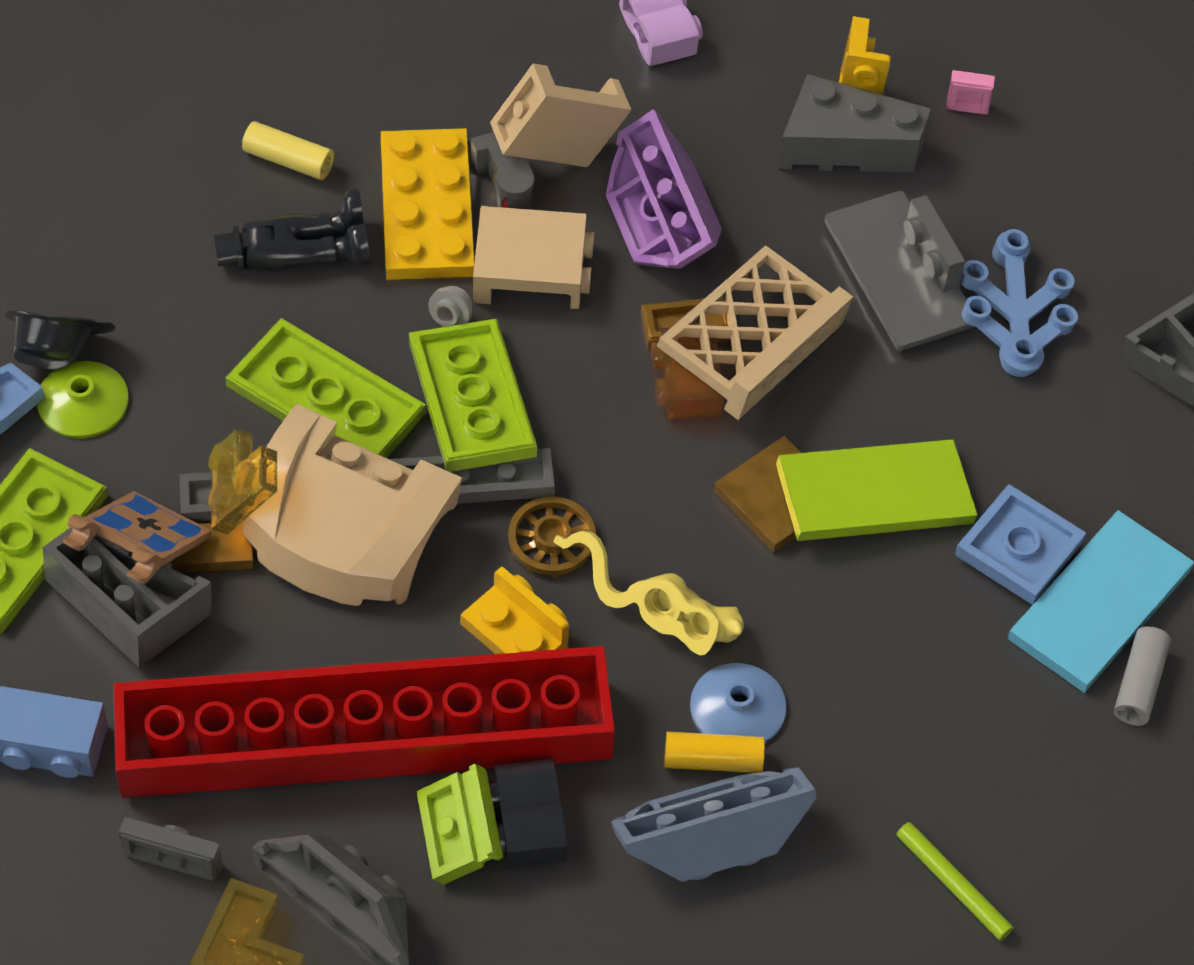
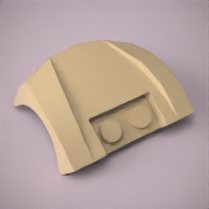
(345, 516)

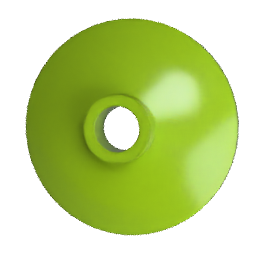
(88, 412)

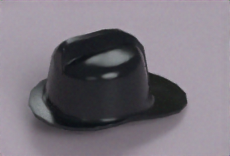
(52, 341)

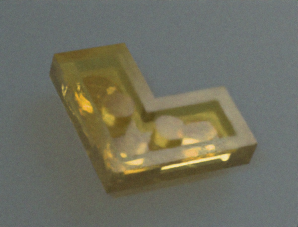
(239, 480)
(238, 930)

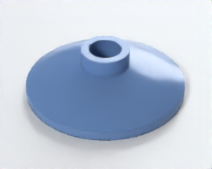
(718, 713)

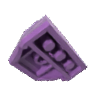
(659, 197)

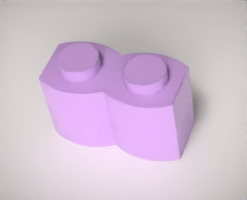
(662, 29)

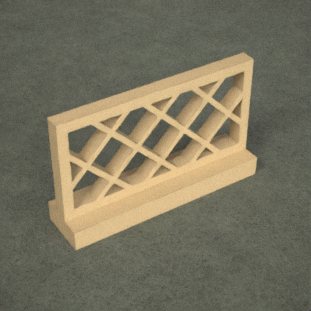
(778, 358)

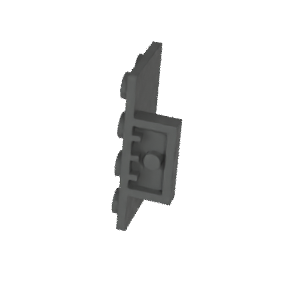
(903, 266)

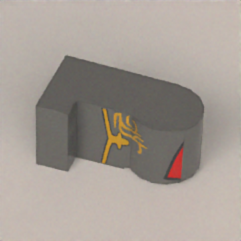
(509, 174)

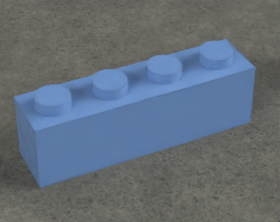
(50, 732)

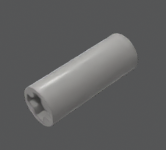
(1142, 676)

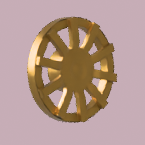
(544, 534)

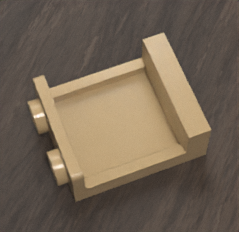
(558, 121)
(531, 253)

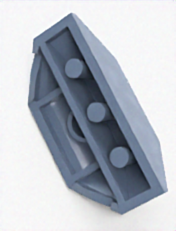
(717, 823)

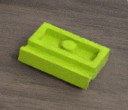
(459, 824)

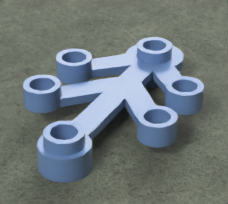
(1011, 253)

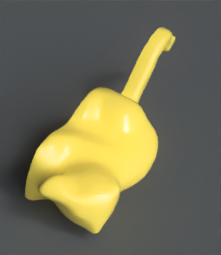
(663, 602)

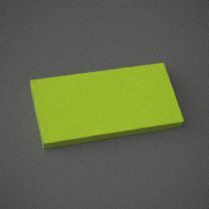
(299, 369)
(472, 395)
(875, 490)
(33, 511)

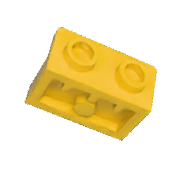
(860, 65)
(515, 619)

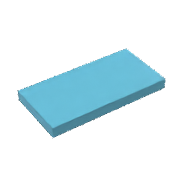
(1100, 601)

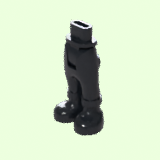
(298, 239)

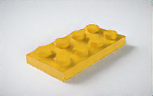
(427, 204)

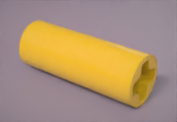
(714, 752)

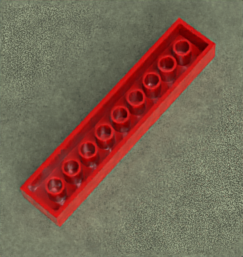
(361, 721)

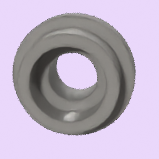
(450, 306)

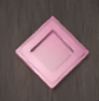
(970, 92)

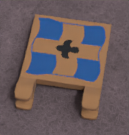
(141, 527)

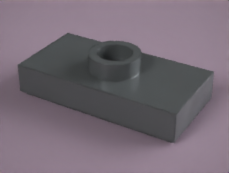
(171, 848)

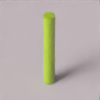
(955, 881)

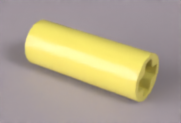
(288, 150)

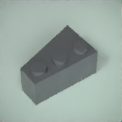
(852, 128)

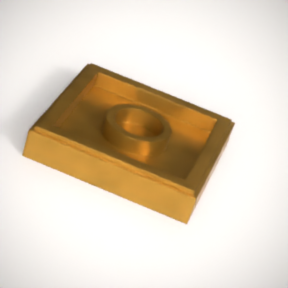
(758, 497)

